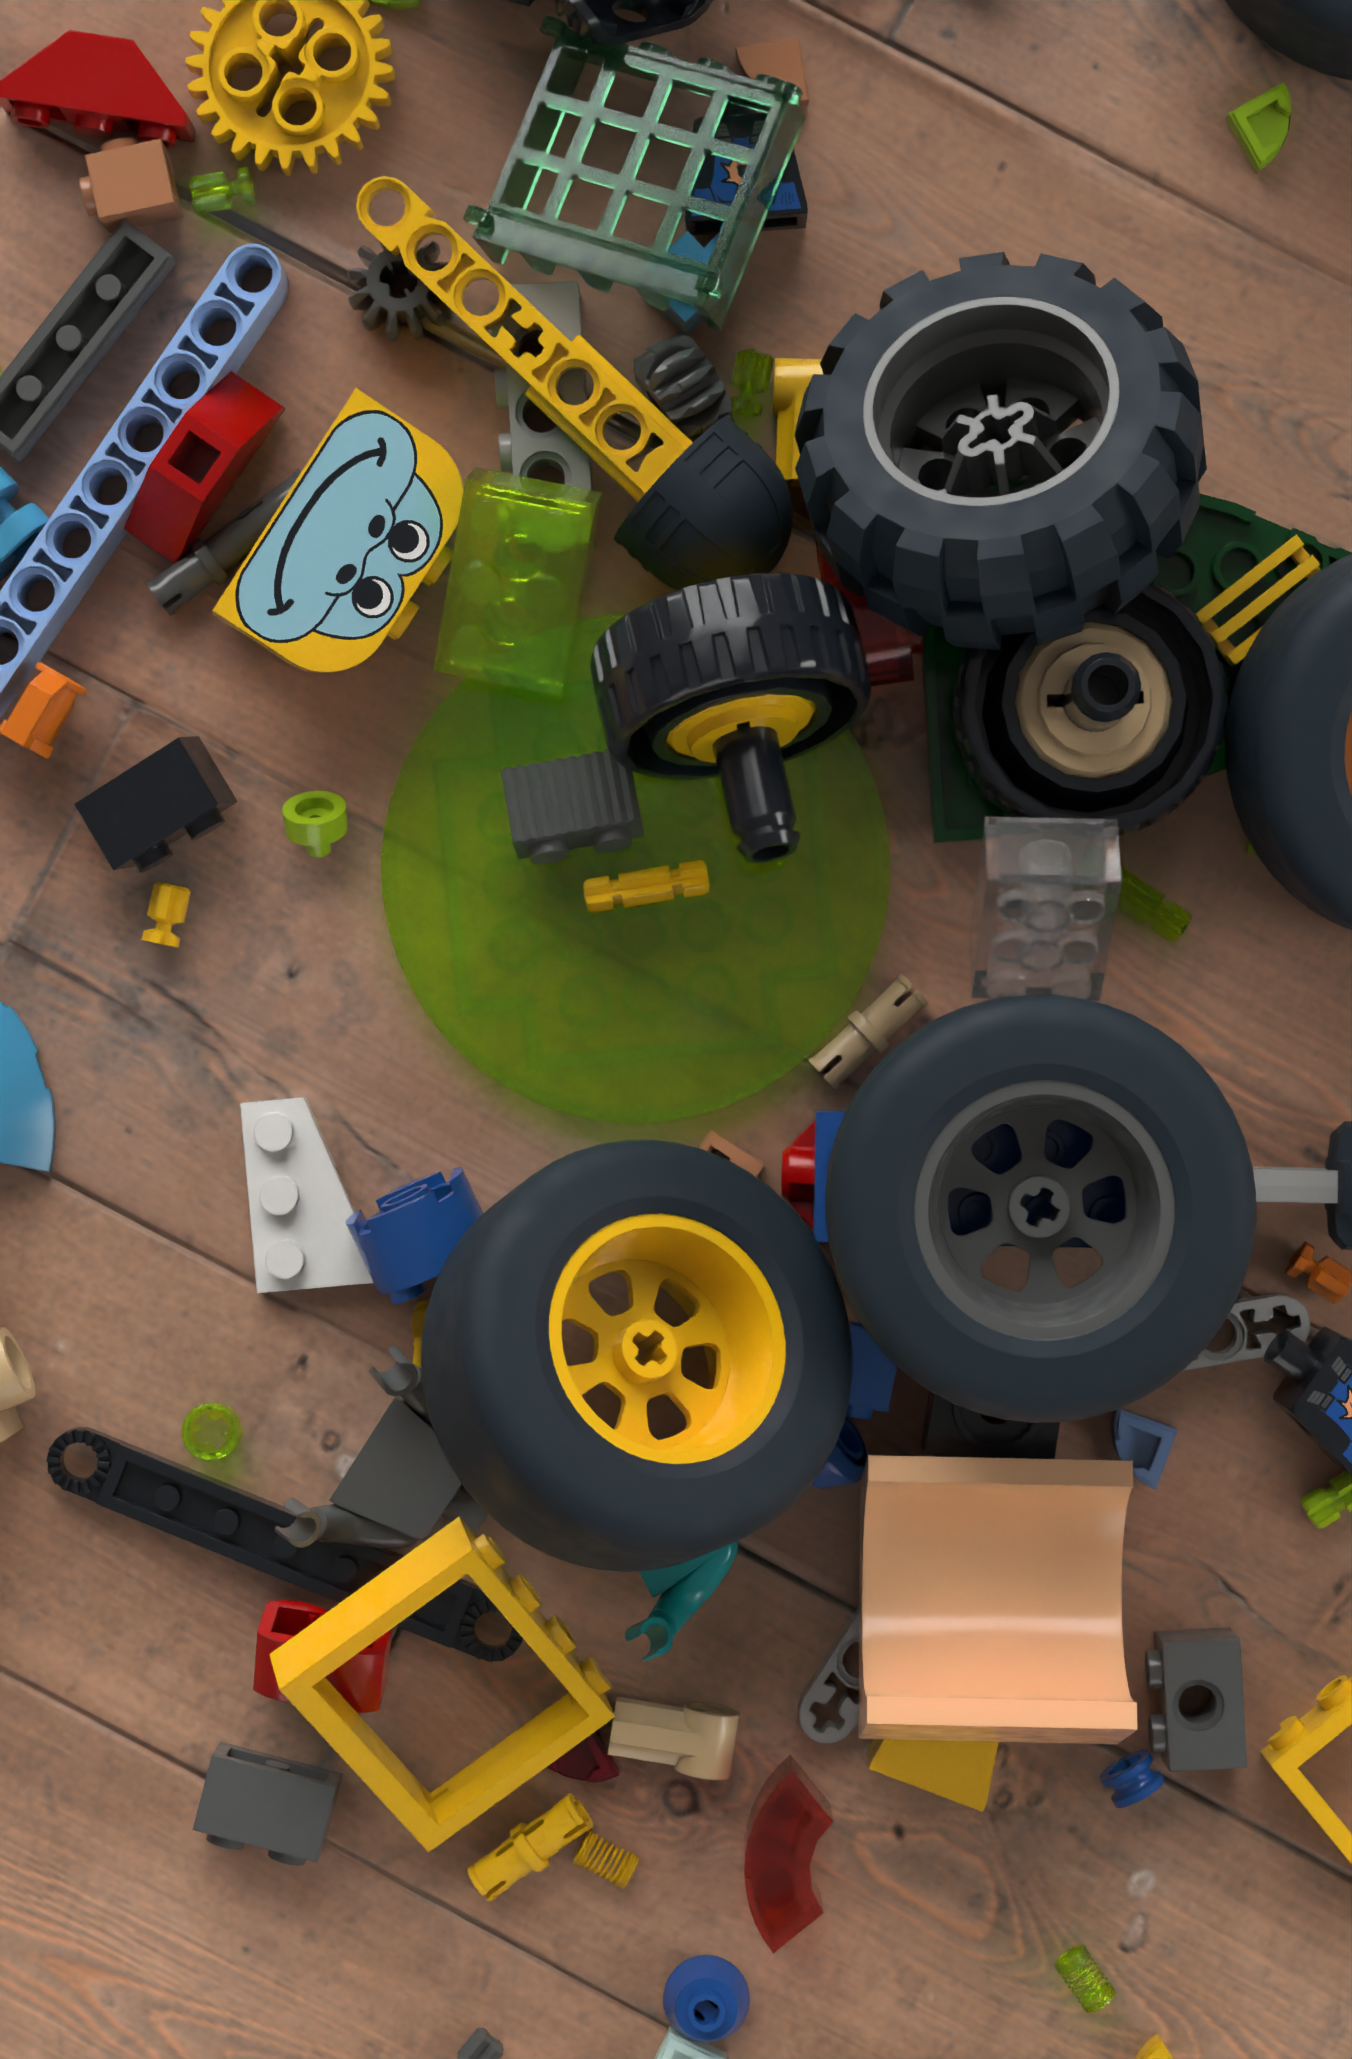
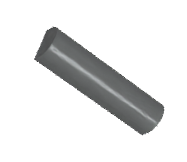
(78, 335)

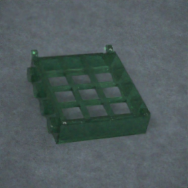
(610, 259)

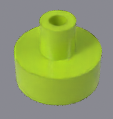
(315, 820)

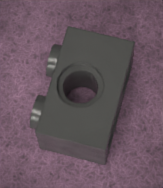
(1217, 1732)

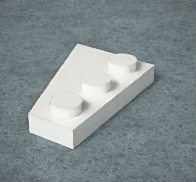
(296, 1201)

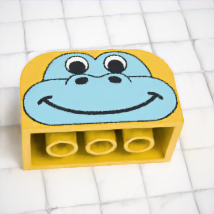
(349, 543)

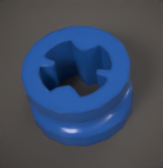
(1132, 1778)

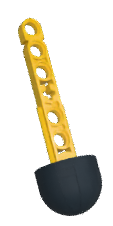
(701, 504)

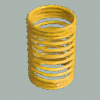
(624, 1870)

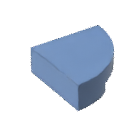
(1143, 1442)

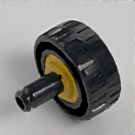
(731, 689)

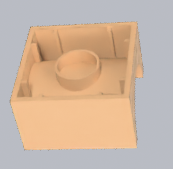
(993, 1600)

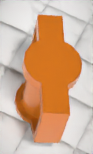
(42, 710)

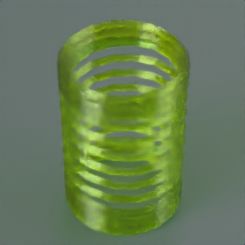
(1065, 1966)

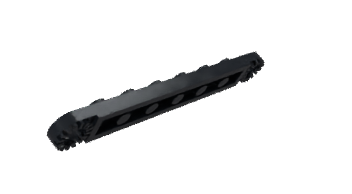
(243, 1530)

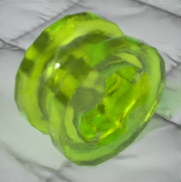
(209, 1450)

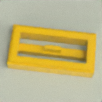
(1306, 566)

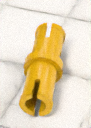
(530, 1847)

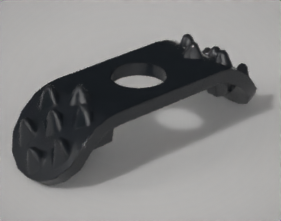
(602, 25)

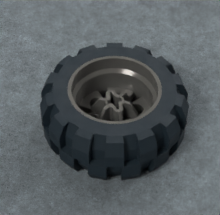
(935, 372)

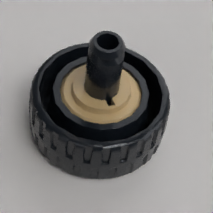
(1097, 719)

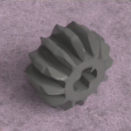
(379, 299)
(682, 384)

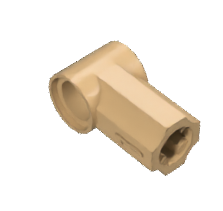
(691, 1737)

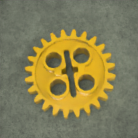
(340, 96)

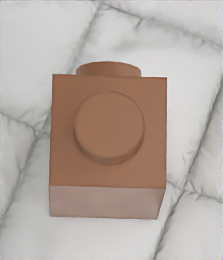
(131, 184)

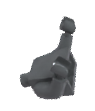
(396, 1481)

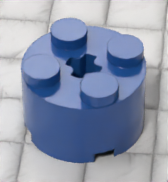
(414, 1232)

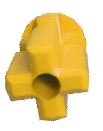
(168, 908)

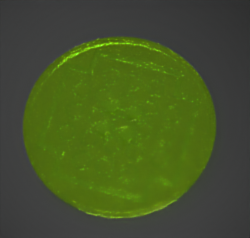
(640, 1004)

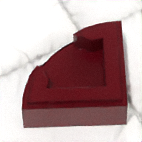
(587, 1761)

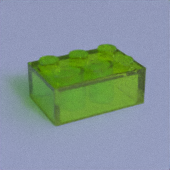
(517, 581)

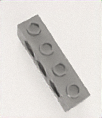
(523, 448)

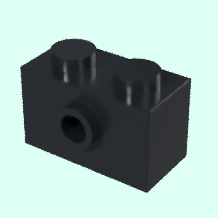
(156, 804)

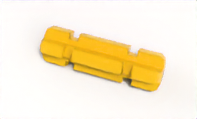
(646, 886)

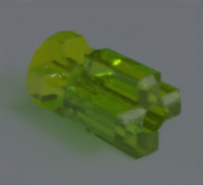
(216, 192)
(751, 377)

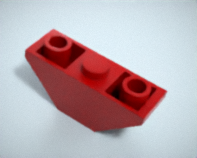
(96, 86)
(200, 465)

